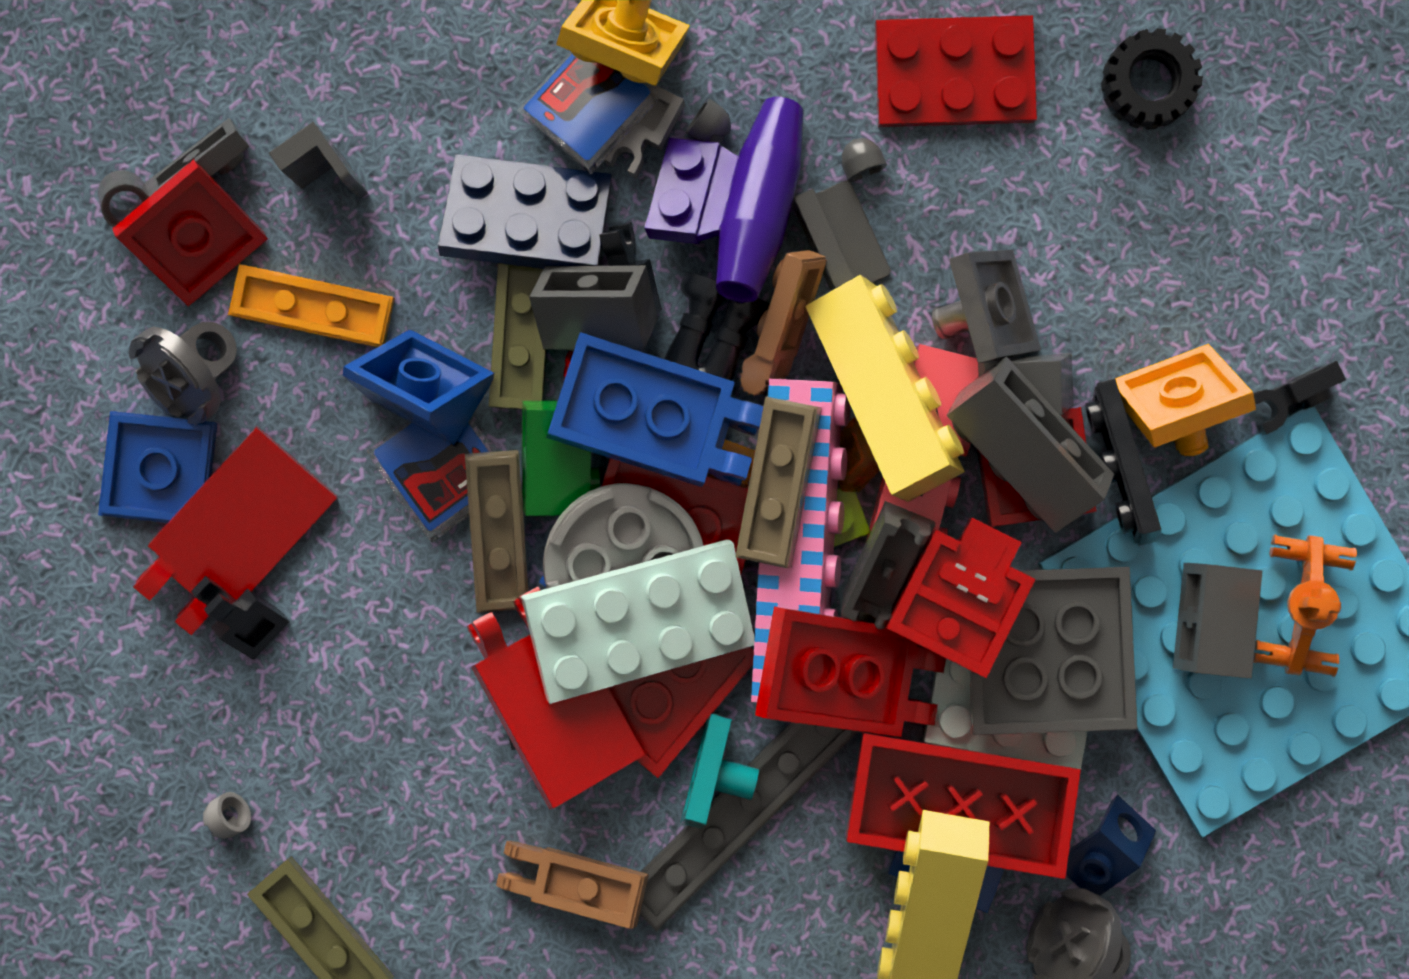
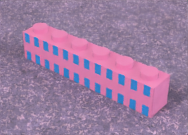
(814, 565)

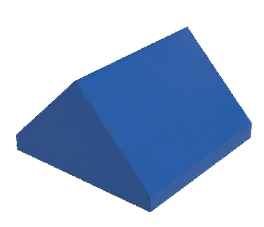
(422, 383)

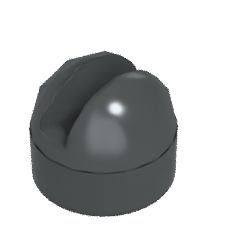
(710, 123)
(859, 156)

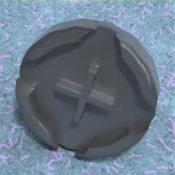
(176, 372)
(1078, 939)

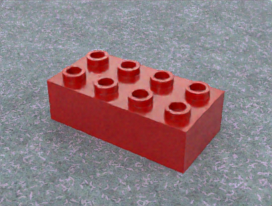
(1022, 799)

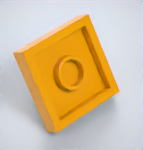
(1184, 398)

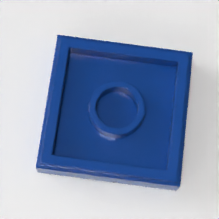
(153, 465)

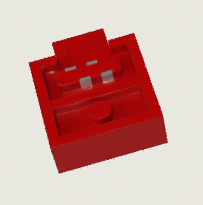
(963, 596)

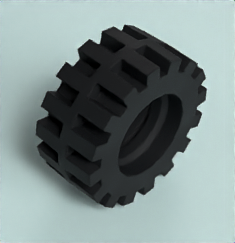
(1177, 60)

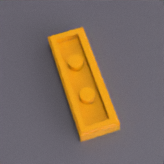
(311, 306)

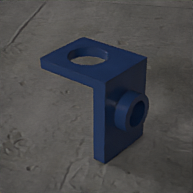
(1107, 853)

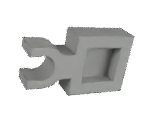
(651, 130)

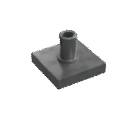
(989, 306)

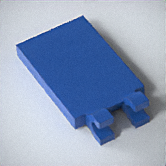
(651, 413)

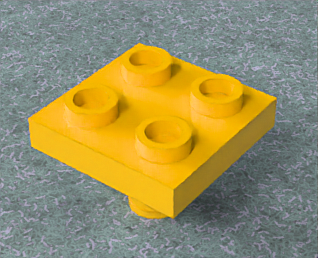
(624, 37)

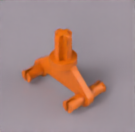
(1310, 605)

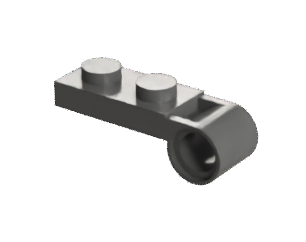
(217, 151)

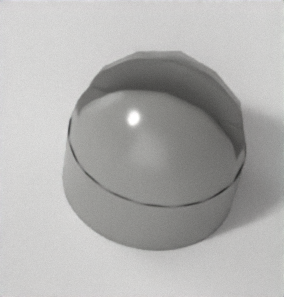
(217, 823)

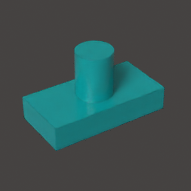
(715, 774)

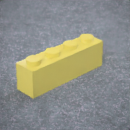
(885, 388)
(935, 898)

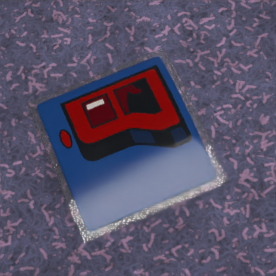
(587, 109)
(429, 473)

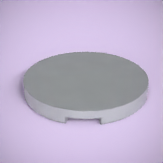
(615, 530)

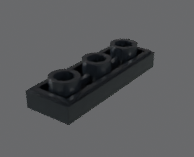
(1136, 510)

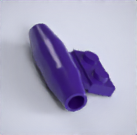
(739, 198)

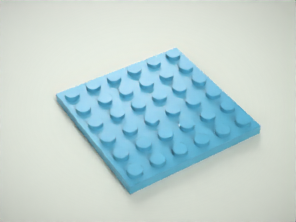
(1246, 739)

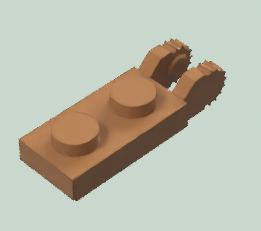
(785, 320)
(577, 884)

